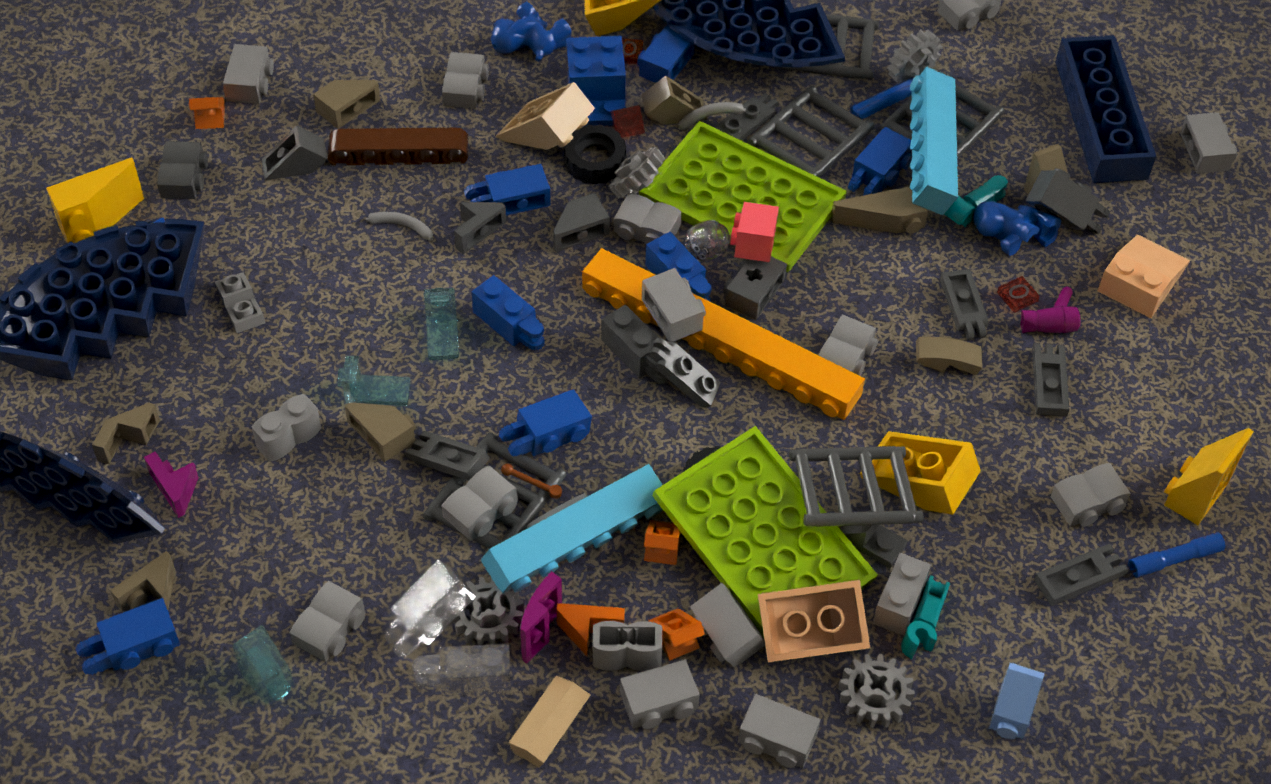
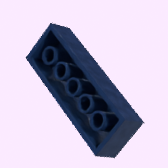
(1105, 109)

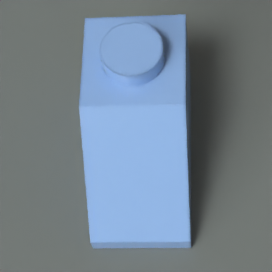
(1016, 701)

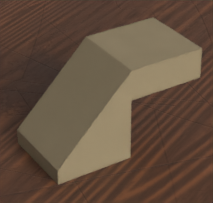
(134, 425)

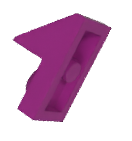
(174, 485)

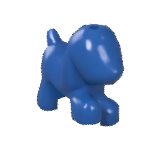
(529, 32)
(1015, 225)

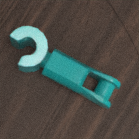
(963, 209)
(926, 619)

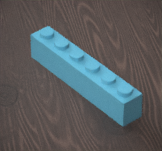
(933, 141)
(573, 530)

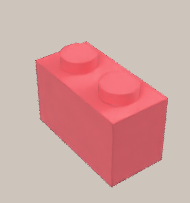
(754, 231)

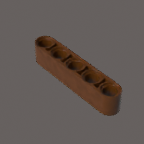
(398, 145)

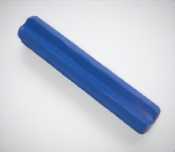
(882, 100)

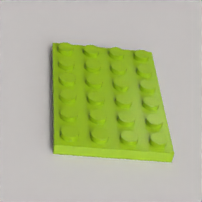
(717, 173)
(747, 524)

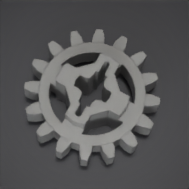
(914, 56)
(636, 172)
(488, 614)
(873, 702)

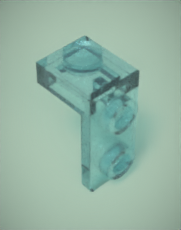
(441, 323)
(372, 388)

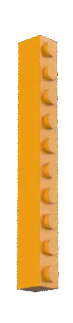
(735, 341)

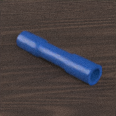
(1195, 548)

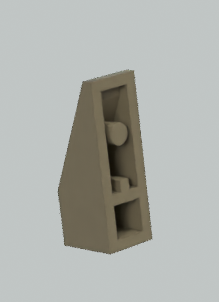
(881, 211)

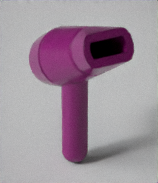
(1055, 319)

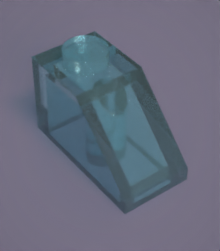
(263, 665)

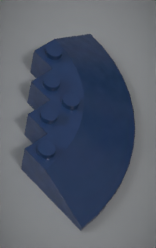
(755, 30)
(96, 291)
(73, 490)

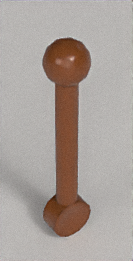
(555, 491)

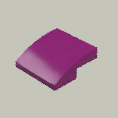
(538, 615)

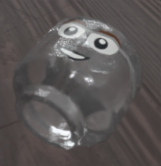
(707, 240)

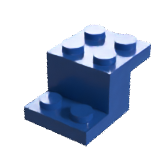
(599, 72)

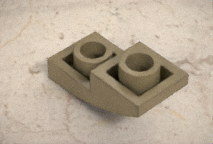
(942, 352)

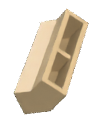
(548, 721)

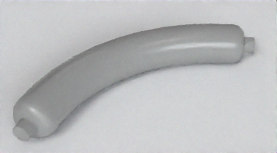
(708, 110)
(401, 219)

